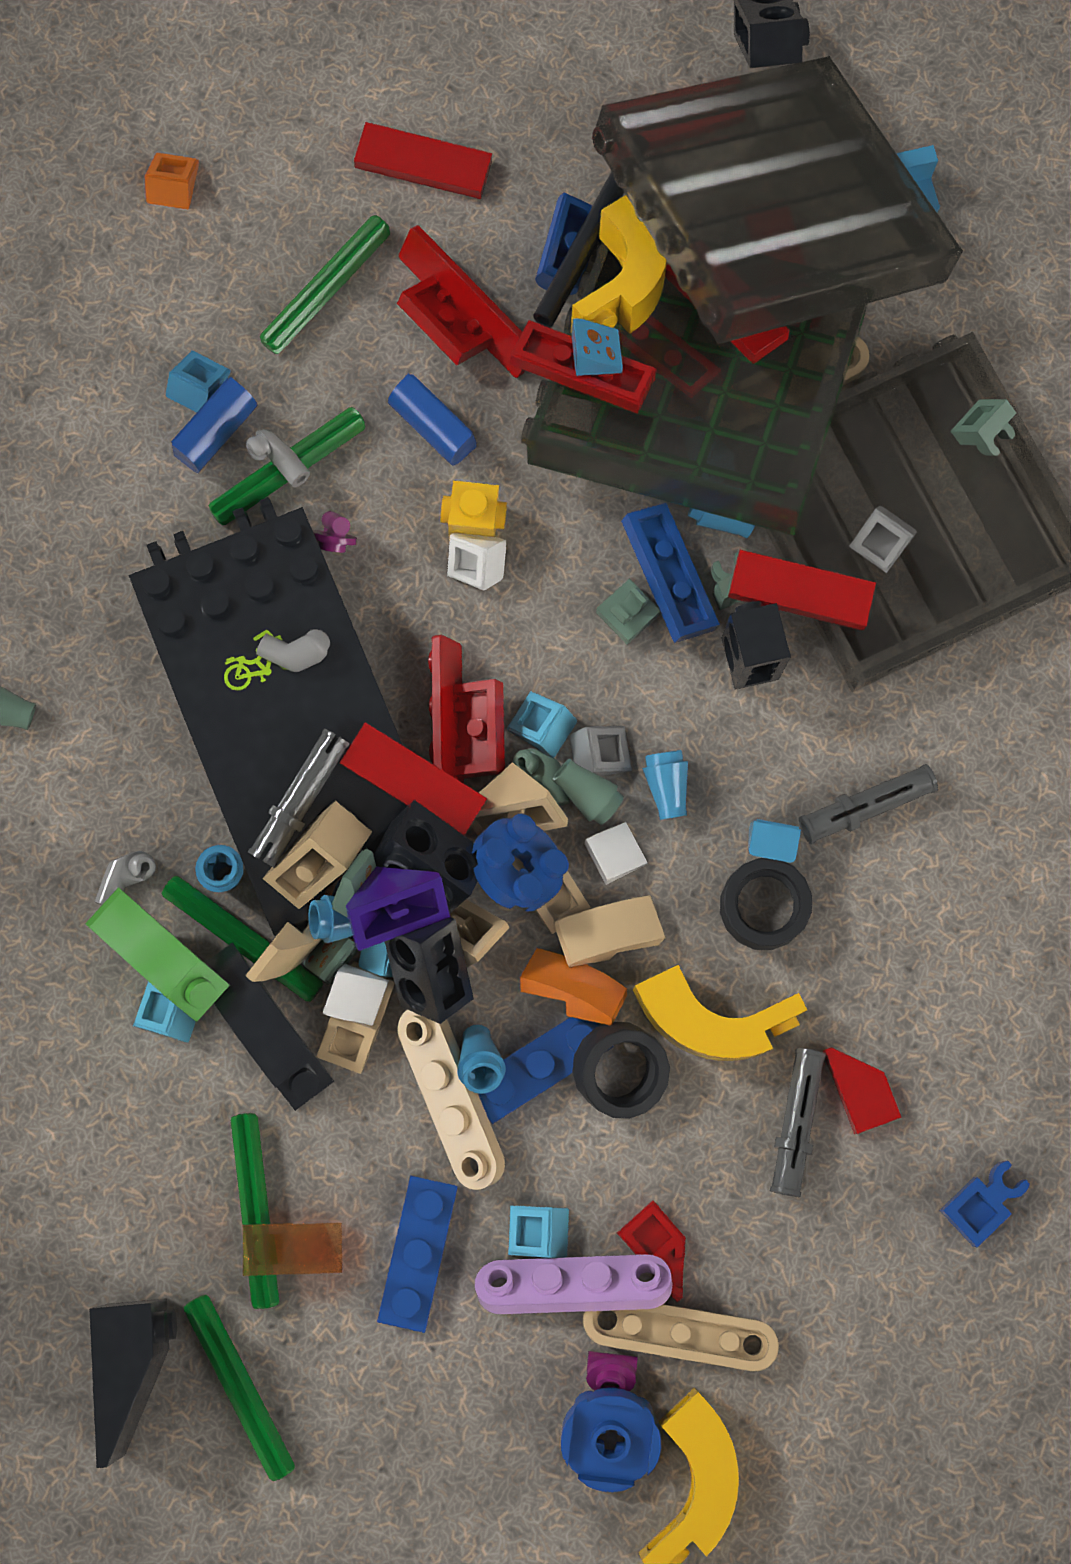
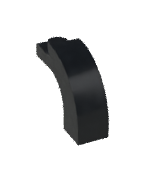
(267, 1031)

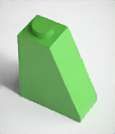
(157, 954)

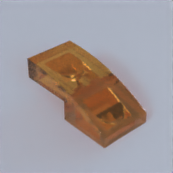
(292, 1249)

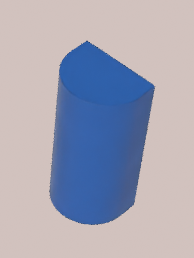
(565, 224)
(432, 419)
(213, 425)

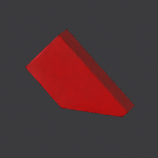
(862, 1091)
(655, 1234)

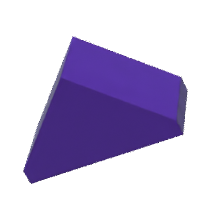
(395, 904)

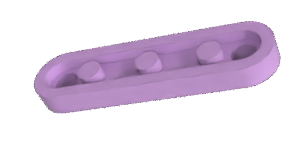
(573, 1284)

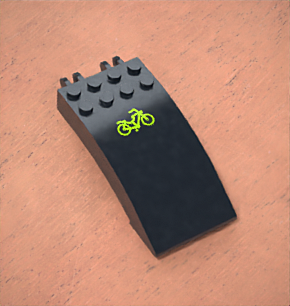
(252, 715)

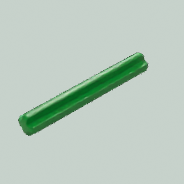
(325, 284)
(269, 478)
(232, 930)
(253, 1197)
(239, 1388)

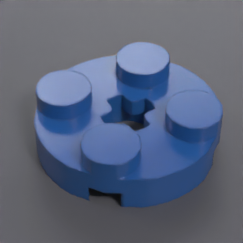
(534, 848)
(610, 1410)

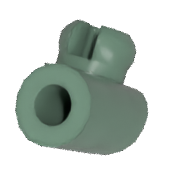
(542, 769)

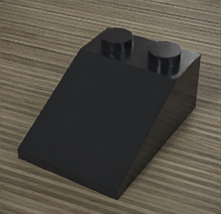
(127, 1357)

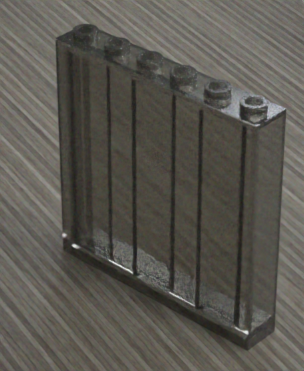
(774, 197)
(986, 526)

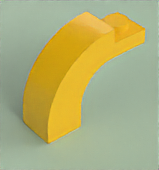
(639, 285)
(694, 1029)
(713, 1482)

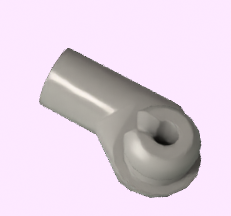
(286, 461)
(297, 654)
(125, 872)

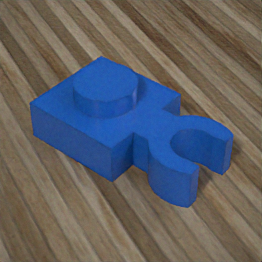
(979, 1208)

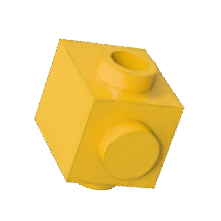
(473, 509)

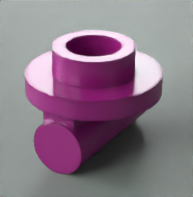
(335, 535)
(611, 1371)

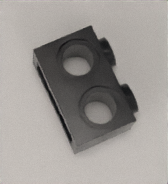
(770, 31)
(755, 644)
(427, 843)
(430, 970)

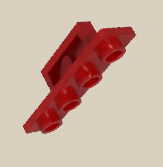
(453, 306)
(464, 716)

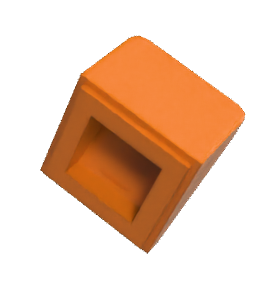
(171, 180)

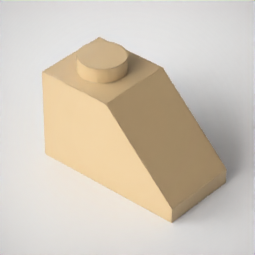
(318, 855)

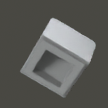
(883, 538)
(601, 749)

